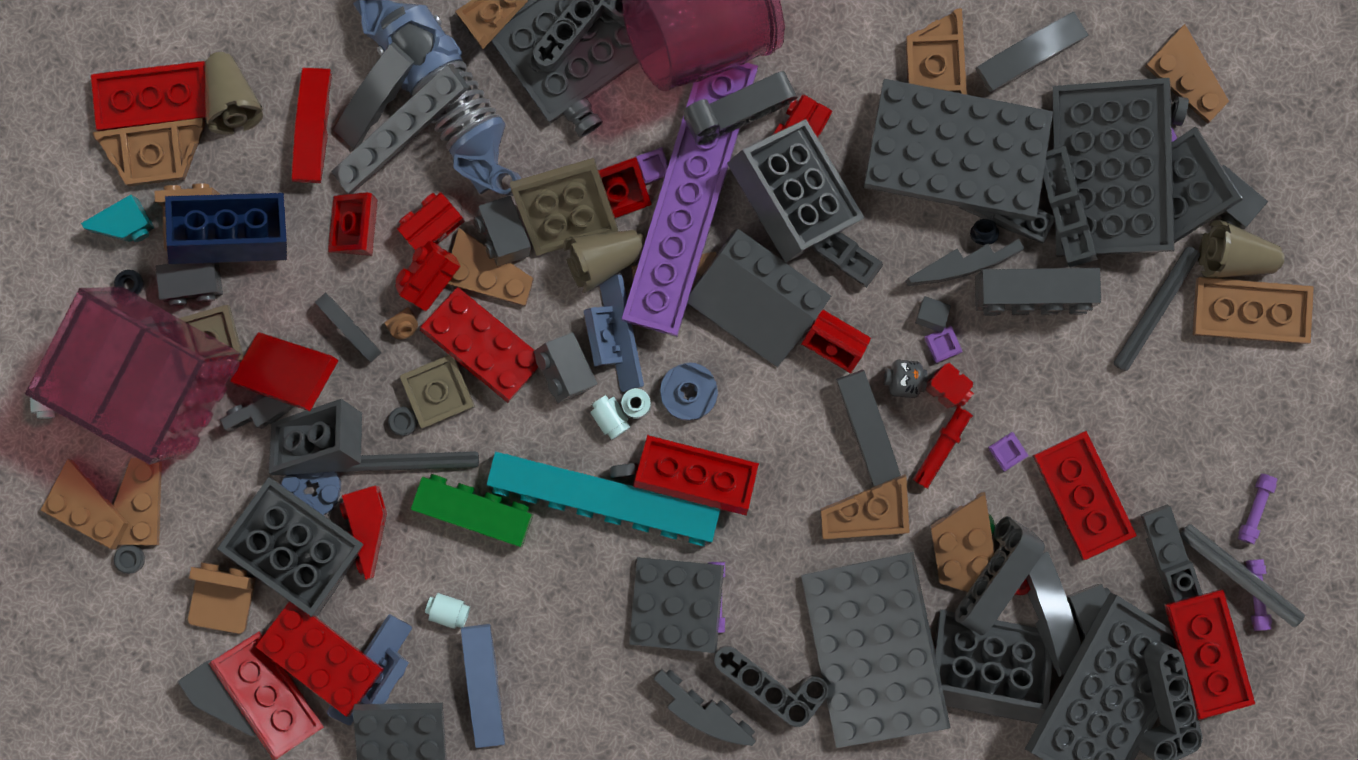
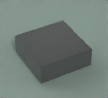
(933, 314)

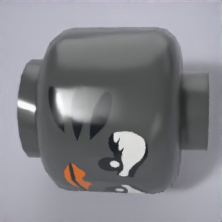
(905, 378)

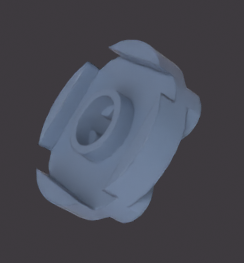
(682, 376)
(327, 493)

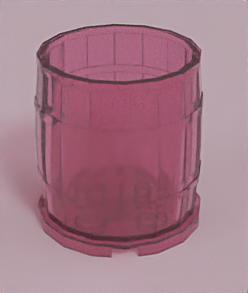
(700, 38)

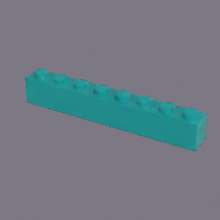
(602, 497)

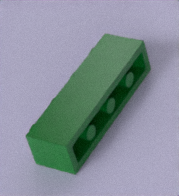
(472, 511)

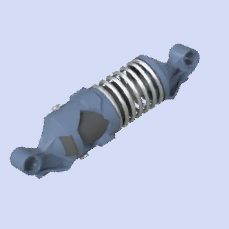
(422, 39)

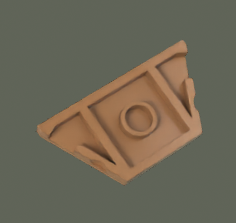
(937, 55)
(152, 151)
(963, 544)

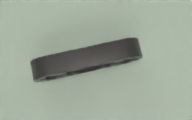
(347, 327)

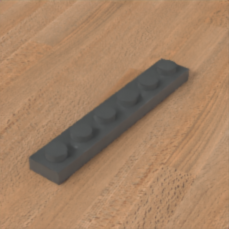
(400, 128)

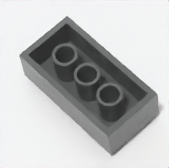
(1037, 289)

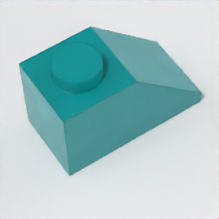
(122, 221)

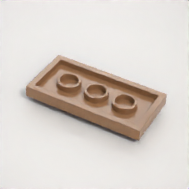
(1253, 310)

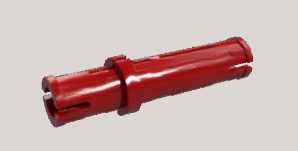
(949, 437)

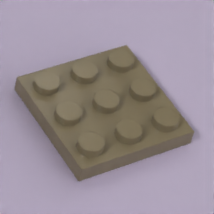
(563, 205)

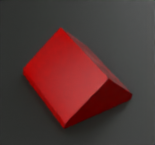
(625, 187)
(353, 224)

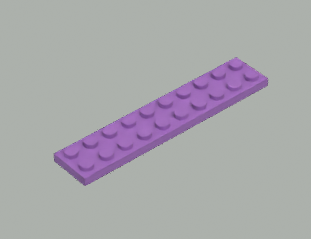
(683, 215)

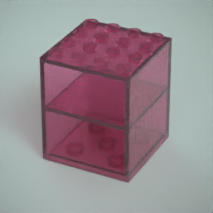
(133, 374)

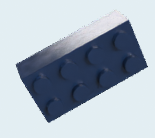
(225, 228)

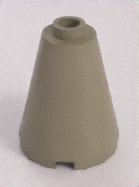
(228, 96)
(1236, 252)
(602, 256)

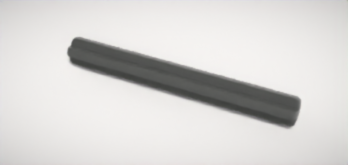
(1156, 308)
(416, 461)
(1242, 575)

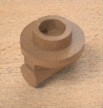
(402, 324)

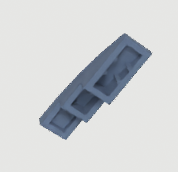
(483, 685)

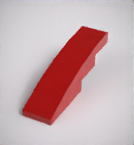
(311, 125)

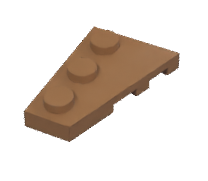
(488, 17)
(1189, 74)
(484, 277)
(140, 503)
(82, 507)
(869, 513)

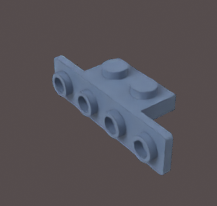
(613, 339)
(384, 651)

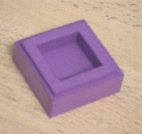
(653, 165)
(943, 344)
(1008, 451)

